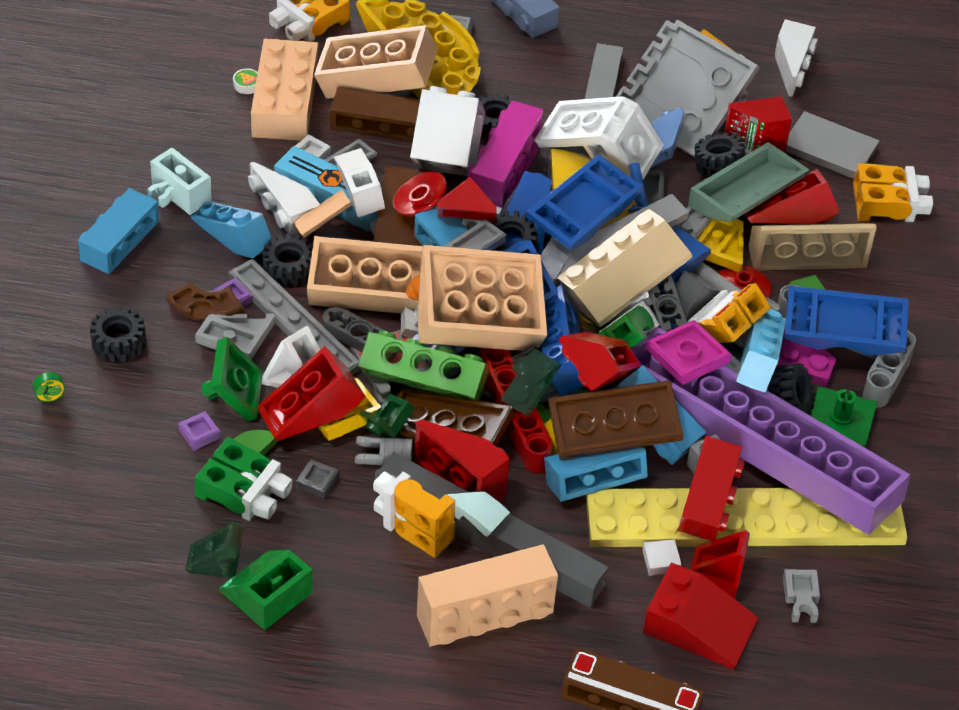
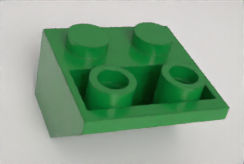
(270, 586)

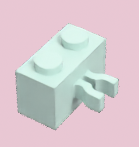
(179, 181)

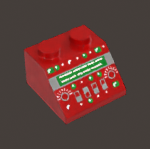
(760, 122)

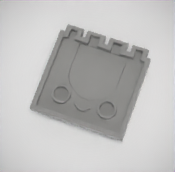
(689, 74)

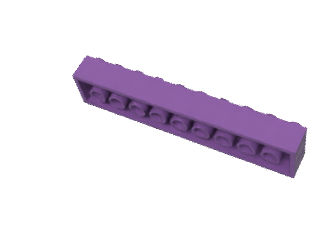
(789, 444)

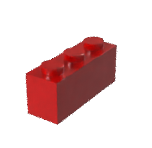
(711, 489)

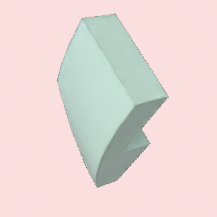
(480, 510)

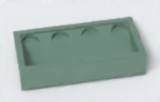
(745, 183)

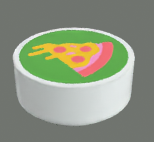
(245, 81)

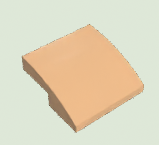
(323, 213)

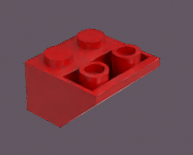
(599, 359)

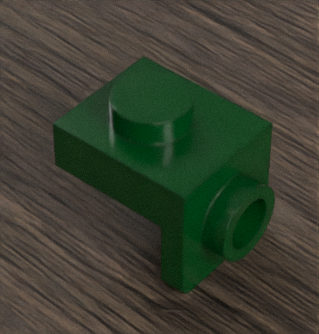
(389, 417)

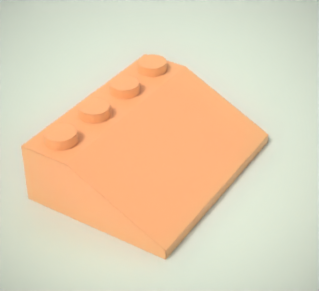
(481, 299)

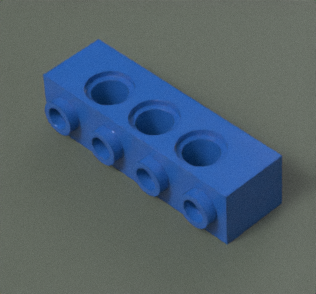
(560, 321)

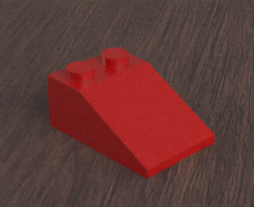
(800, 203)
(311, 397)
(462, 459)
(699, 617)

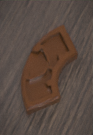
(199, 303)

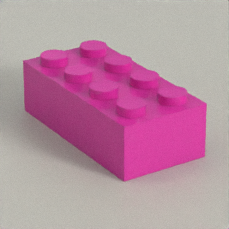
(508, 152)

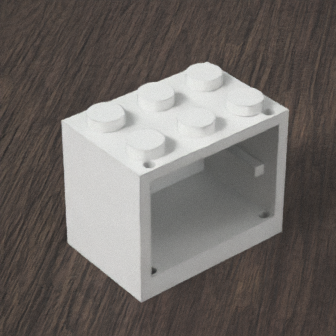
(447, 131)

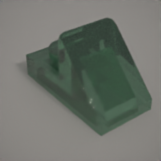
(532, 380)
(216, 553)

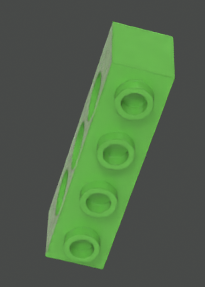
(381, 346)

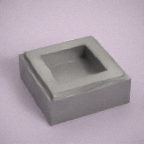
(317, 478)

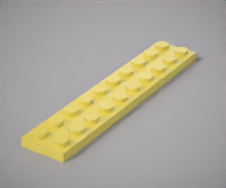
(768, 514)

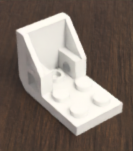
(604, 127)

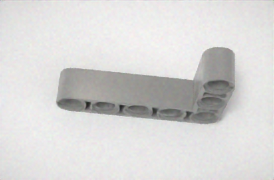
(886, 369)

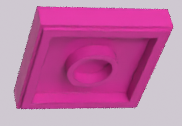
(688, 352)

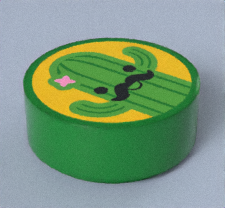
(48, 387)

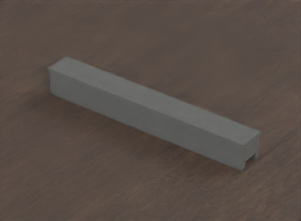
(578, 574)

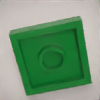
(235, 380)
(844, 413)

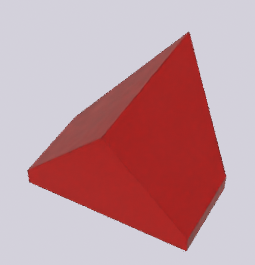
(467, 202)
(722, 561)

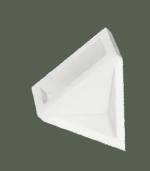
(290, 356)

